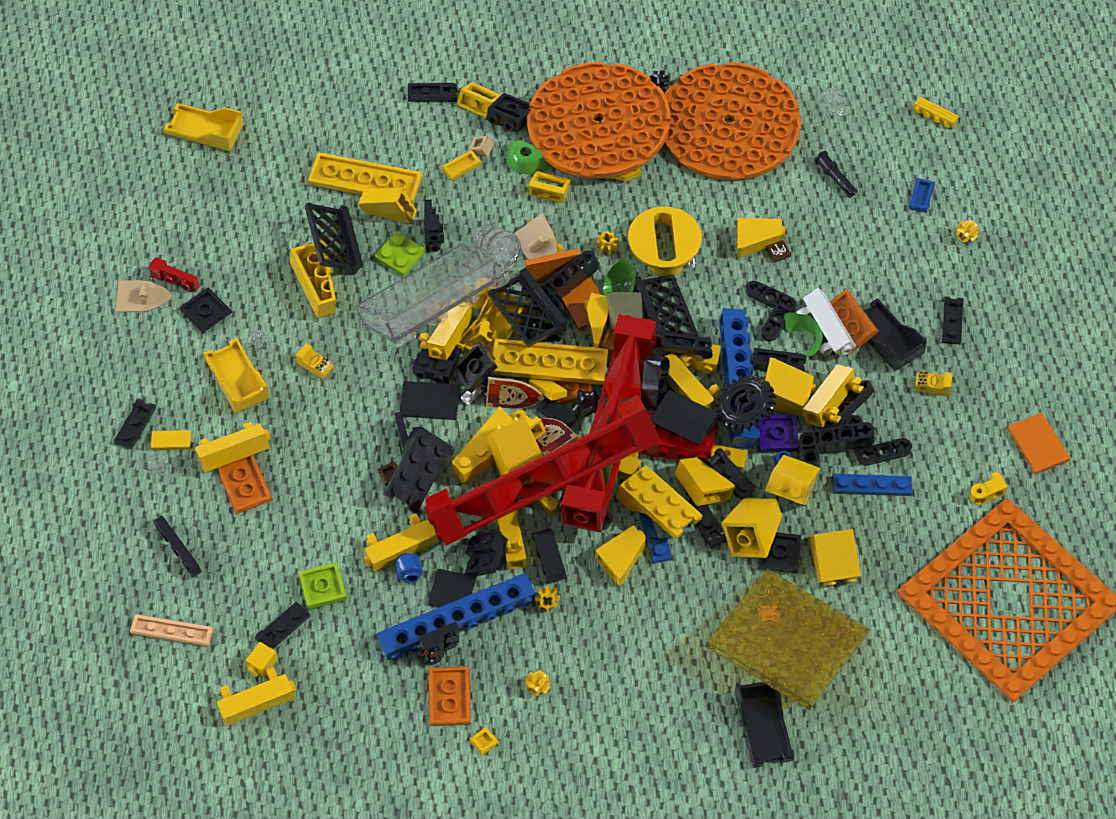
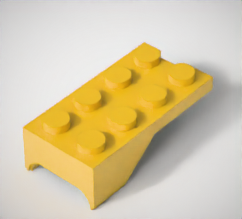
(210, 128)
(498, 323)
(237, 376)
(651, 495)

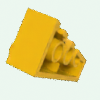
(314, 278)
(477, 454)

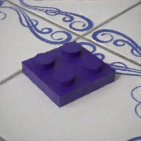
(778, 434)

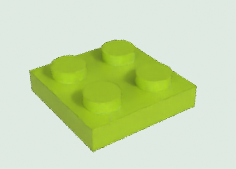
(400, 253)
(322, 585)

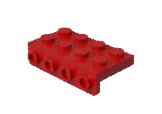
(676, 448)

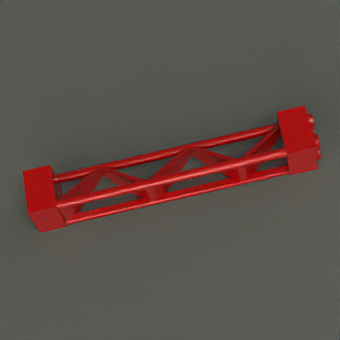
(560, 467)
(587, 500)

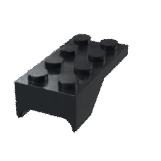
(894, 341)
(418, 468)
(763, 723)

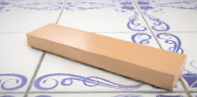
(171, 630)

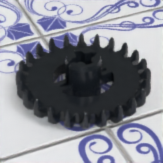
(747, 412)

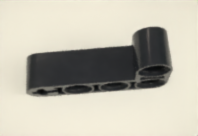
(570, 282)
(837, 441)

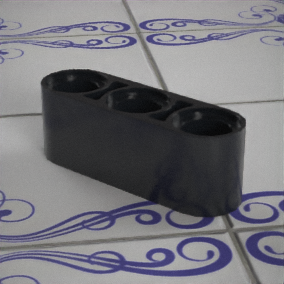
(654, 381)
(549, 554)

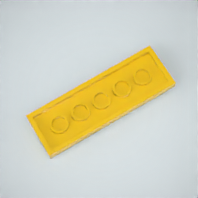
(356, 175)
(550, 361)

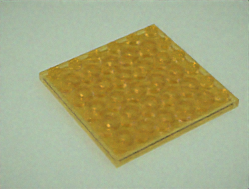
(787, 638)

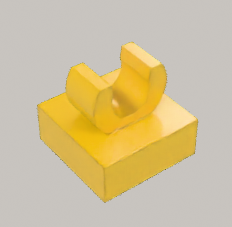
(481, 332)

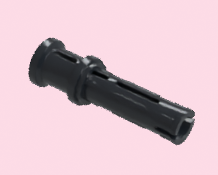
(831, 168)

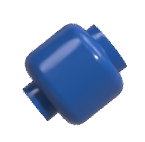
(409, 567)

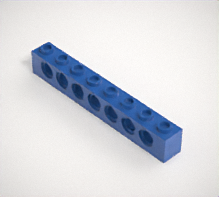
(735, 348)
(520, 585)

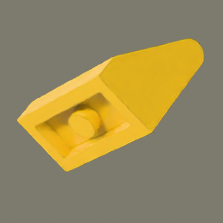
(475, 102)
(549, 191)

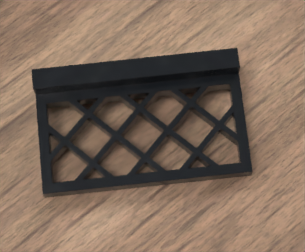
(345, 237)
(542, 303)
(650, 309)

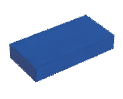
(921, 195)

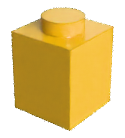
(261, 659)

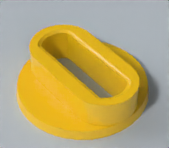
(685, 236)

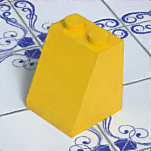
(790, 387)
(513, 445)
(793, 480)
(752, 527)
(835, 556)

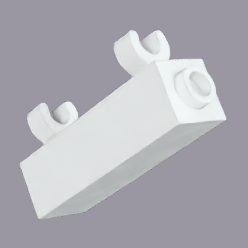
(829, 322)

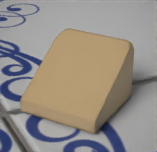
(481, 145)

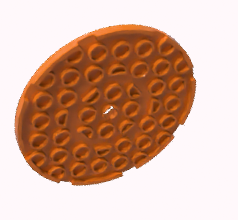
(762, 127)
(627, 137)

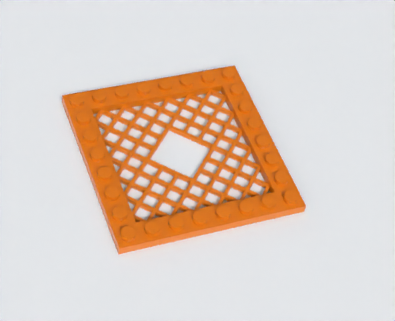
(1010, 684)

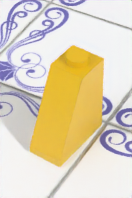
(388, 204)
(757, 233)
(703, 482)
(621, 553)

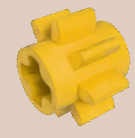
(967, 231)
(607, 242)
(547, 592)
(537, 683)

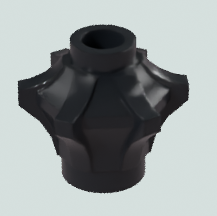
(585, 402)

